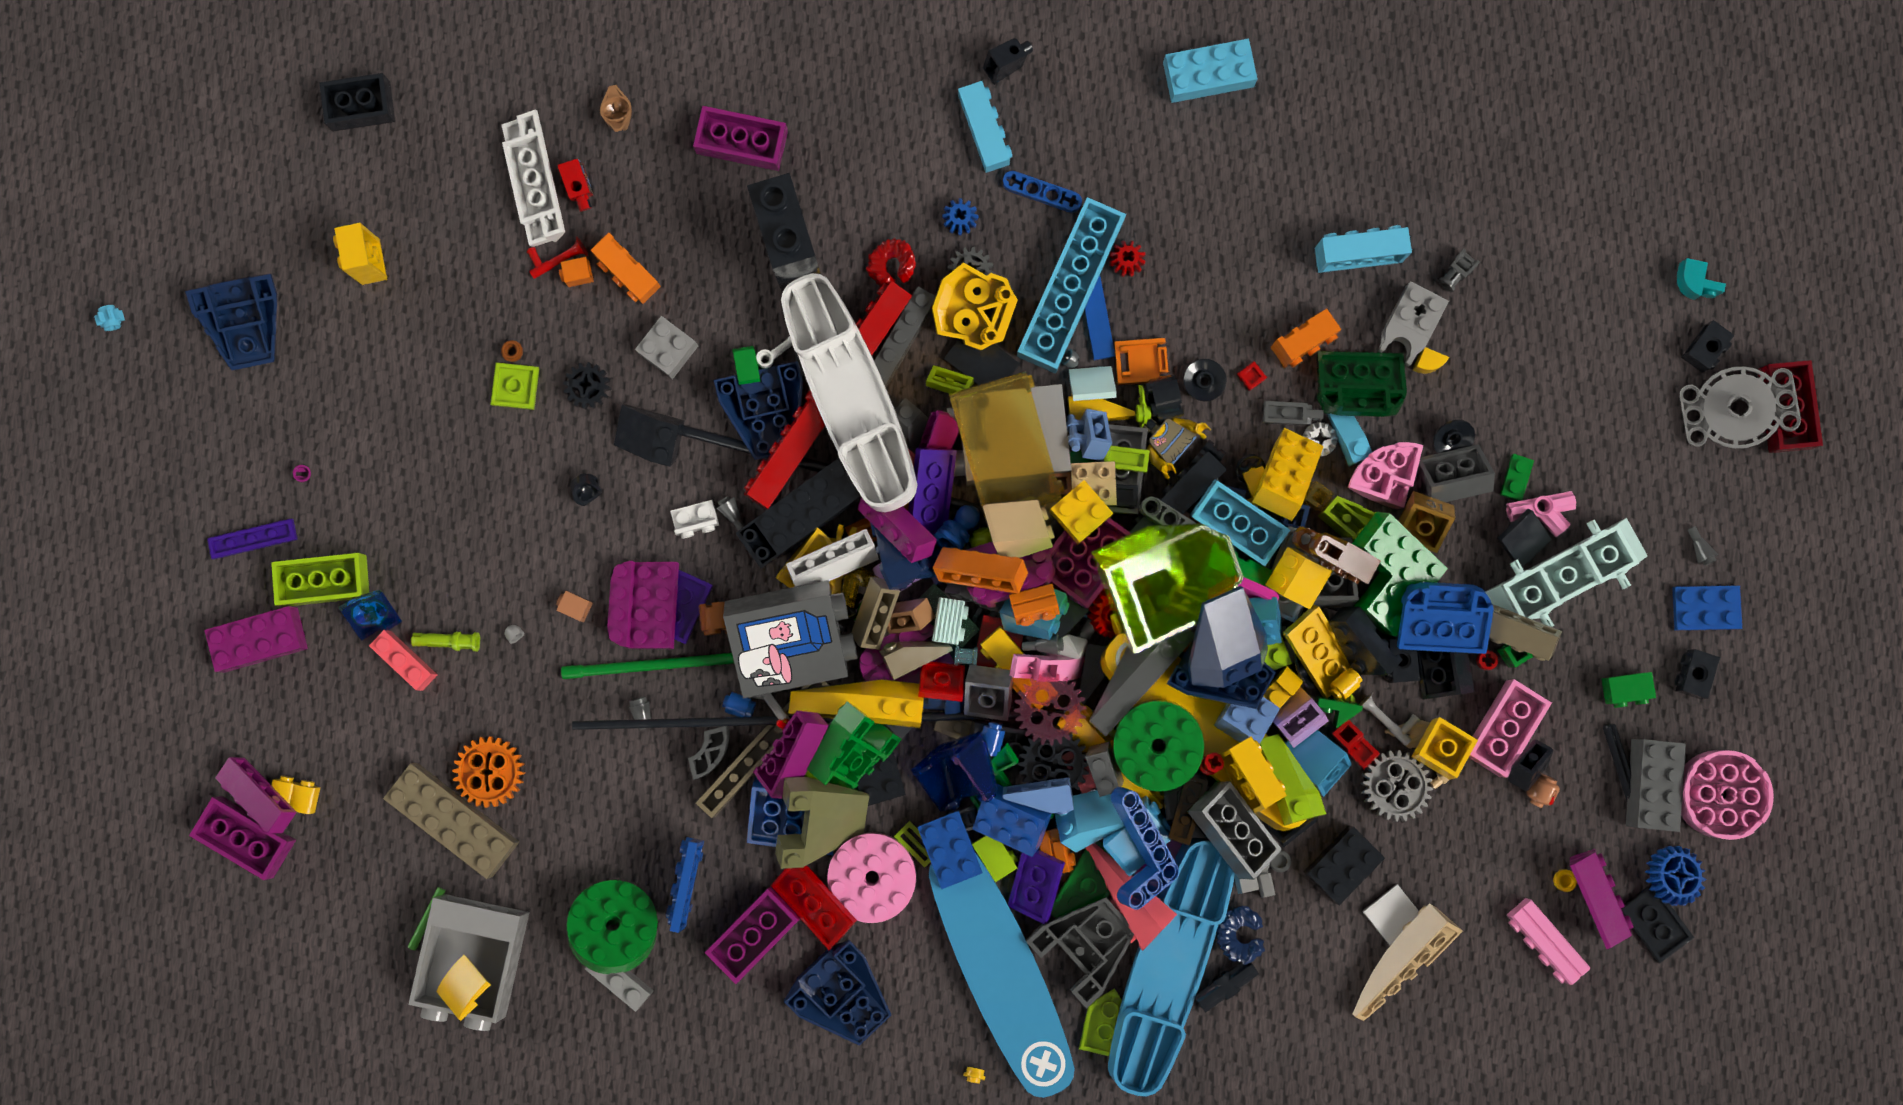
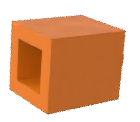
(576, 272)

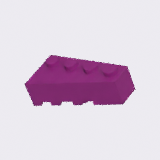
(791, 752)

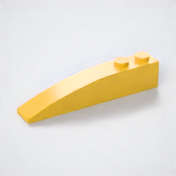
(880, 700)

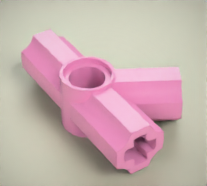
(1551, 516)

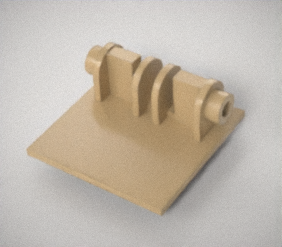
(1099, 477)

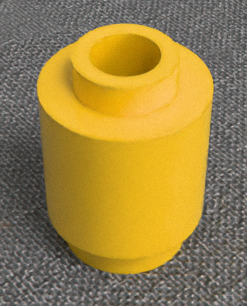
(1345, 684)

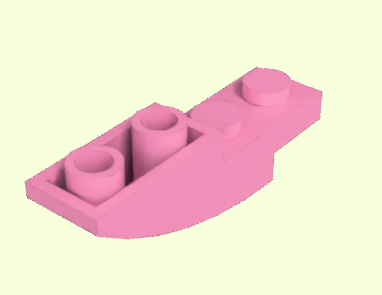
(1032, 665)

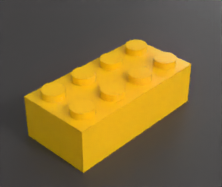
(1288, 474)

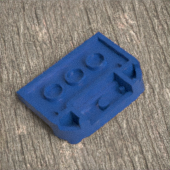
(1445, 618)
(682, 890)

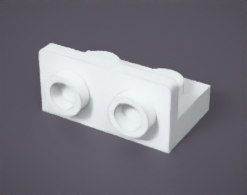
(695, 518)

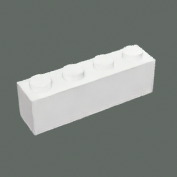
(833, 560)

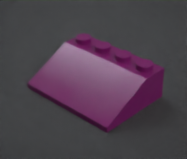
(1075, 565)

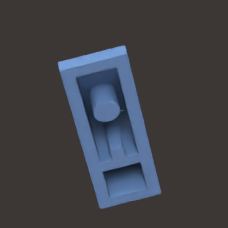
(1048, 795)

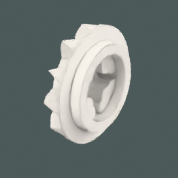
(1327, 431)

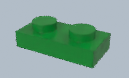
(1516, 477)

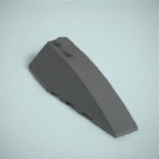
(1134, 678)

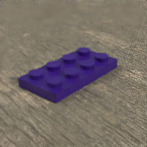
(934, 479)

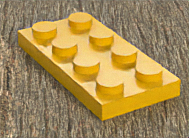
(1317, 648)

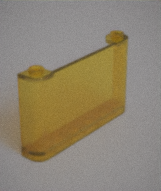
(1005, 442)

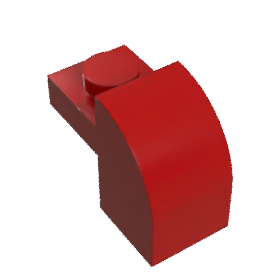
(1352, 741)

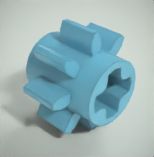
(109, 317)

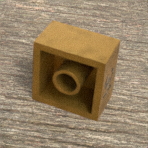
(1427, 519)

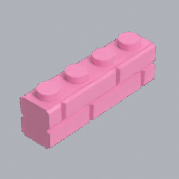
(1548, 941)

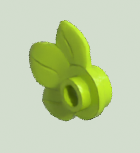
(1143, 411)

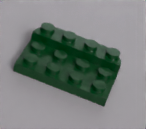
(1361, 383)

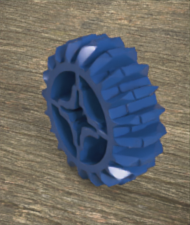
(1681, 864)

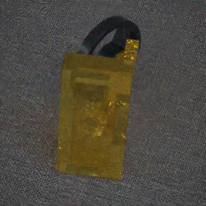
(852, 581)

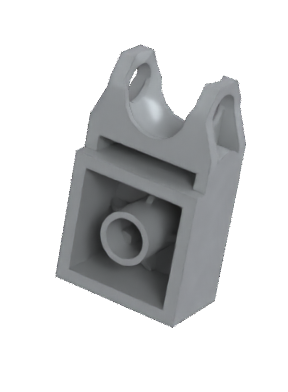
(1410, 328)

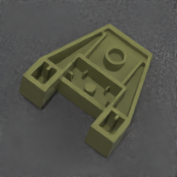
(830, 819)

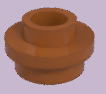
(505, 351)

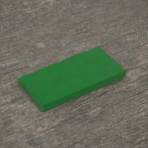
(1082, 886)

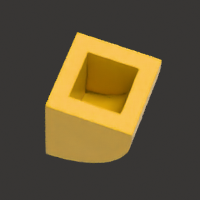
(1429, 361)

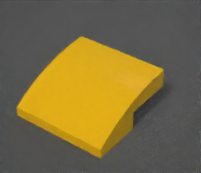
(462, 987)

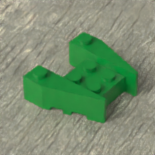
(851, 748)

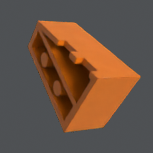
(625, 269)
(1306, 339)

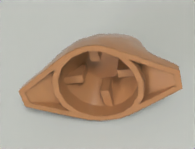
(616, 109)

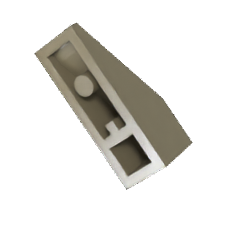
(907, 656)

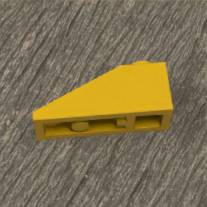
(1114, 411)

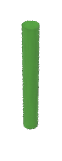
(423, 923)

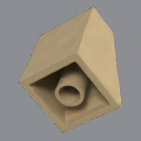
(1018, 528)

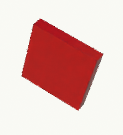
(942, 681)

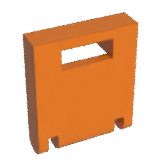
(1144, 360)

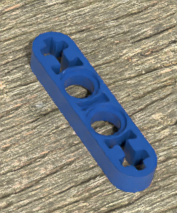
(1043, 188)

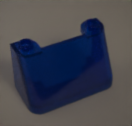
(957, 772)

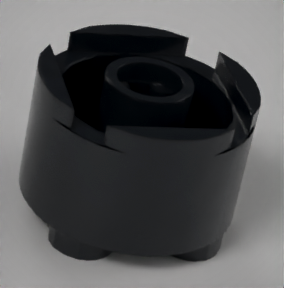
(1165, 398)

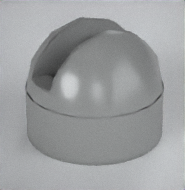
(513, 633)

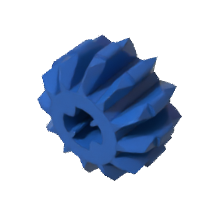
(957, 223)

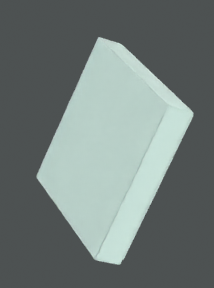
(1092, 383)

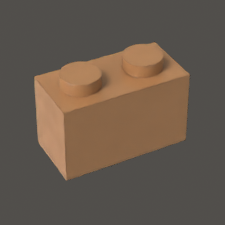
(910, 616)

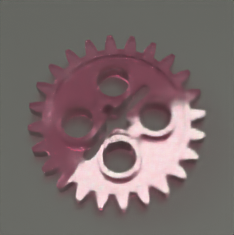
(1045, 728)

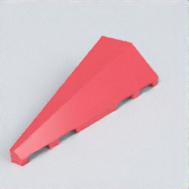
(1144, 922)

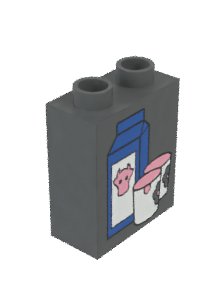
(788, 638)

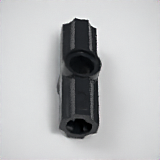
(1226, 985)

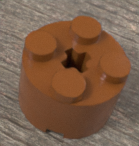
(712, 618)

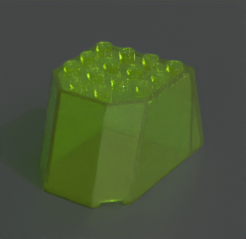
(1163, 577)

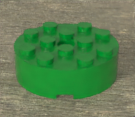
(1154, 768)
(612, 904)

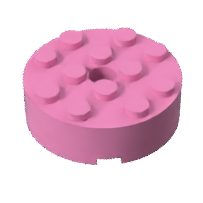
(1747, 794)
(875, 900)

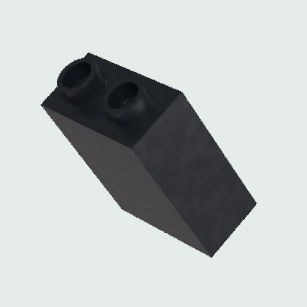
(783, 229)

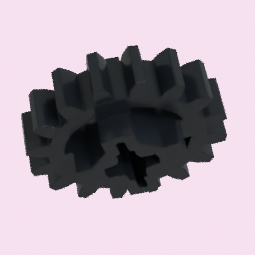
(586, 395)

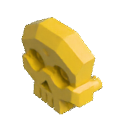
(957, 301)

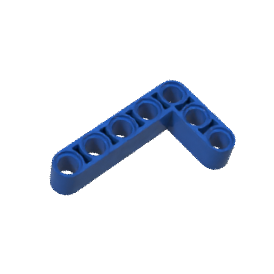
(1156, 863)

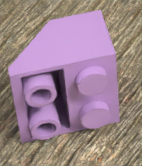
(1299, 718)

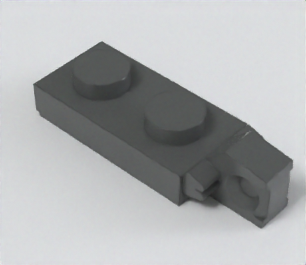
(1290, 413)

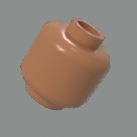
(1543, 791)

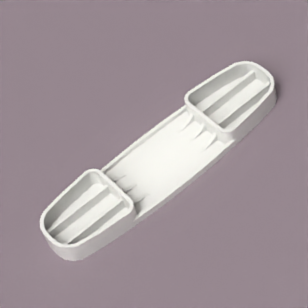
(849, 393)

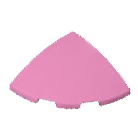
(1387, 474)

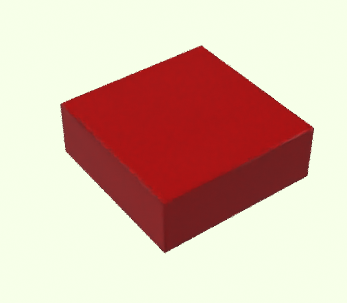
(1251, 376)

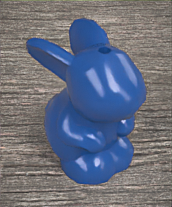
(956, 532)

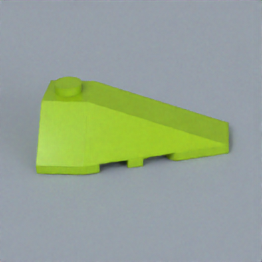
(1302, 797)

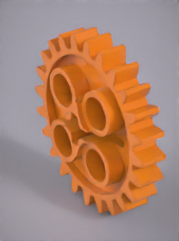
(469, 770)

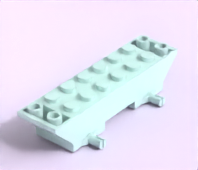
(1569, 573)

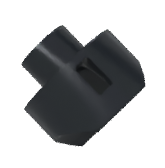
(585, 488)

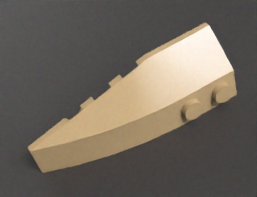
(1416, 945)

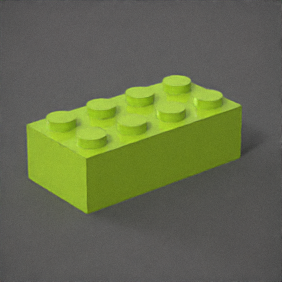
(319, 579)

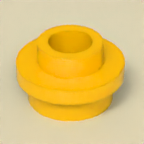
(974, 1075)

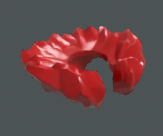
(888, 250)

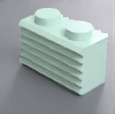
(949, 621)

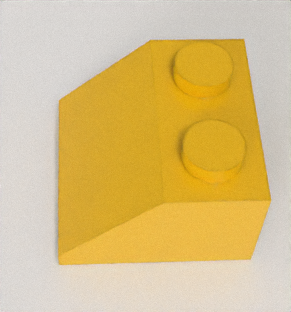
(1298, 577)

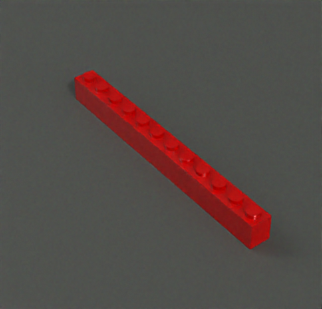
(808, 421)

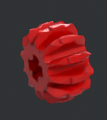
(1125, 251)

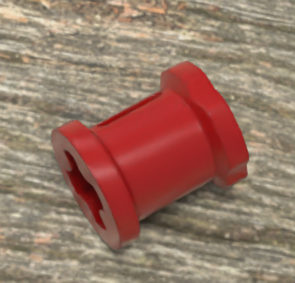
(1217, 761)

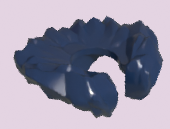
(1227, 935)

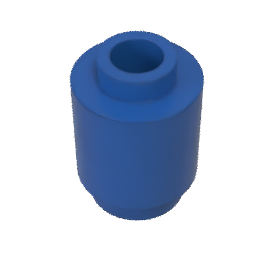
(738, 706)
(994, 737)

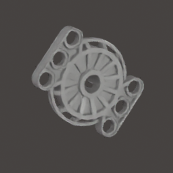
(1761, 401)

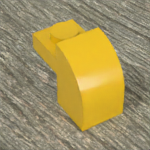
(1283, 687)

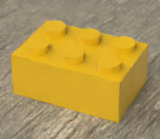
(360, 253)
(1253, 775)

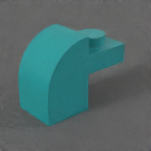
(1692, 280)

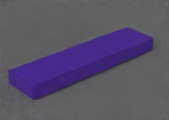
(252, 539)

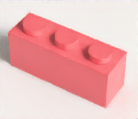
(403, 660)

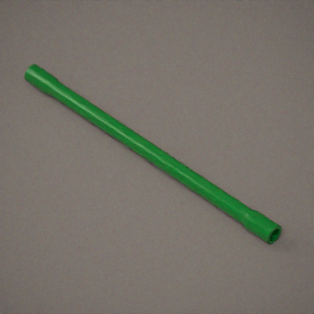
(580, 671)

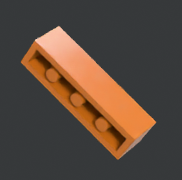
(980, 570)

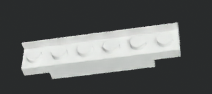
(532, 179)

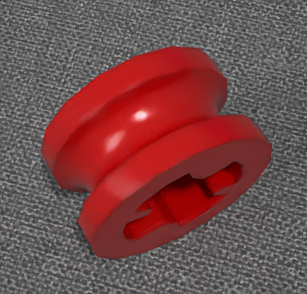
(1482, 665)

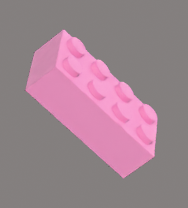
(1508, 727)

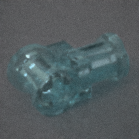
(965, 656)

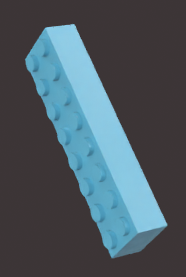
(1071, 285)

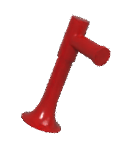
(541, 268)

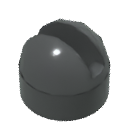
(1070, 359)

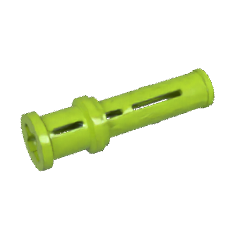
(455, 641)

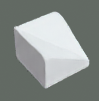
(1074, 646)

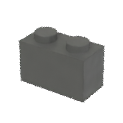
(1104, 768)

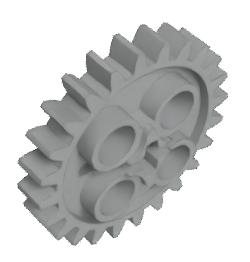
(1412, 798)

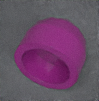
(301, 469)

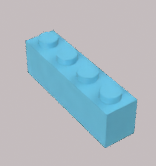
(984, 127)

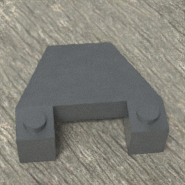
(1094, 940)

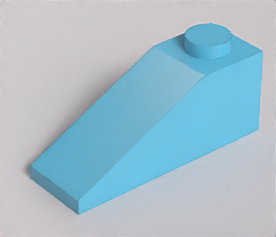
(1351, 438)

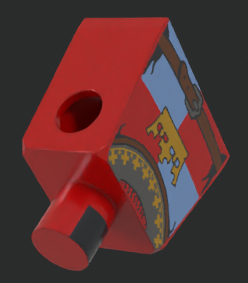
(574, 174)

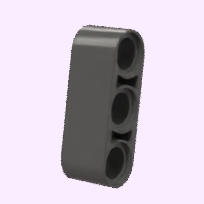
(1160, 510)

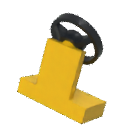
(1252, 474)

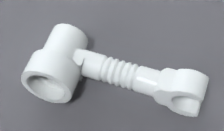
(766, 354)

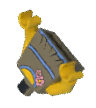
(1171, 441)

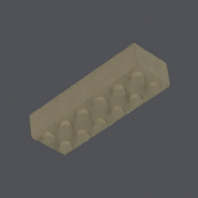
(451, 820)

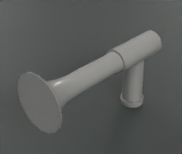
(1399, 733)

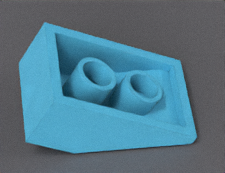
(1088, 822)

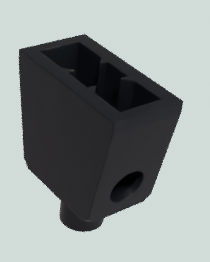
(1006, 59)

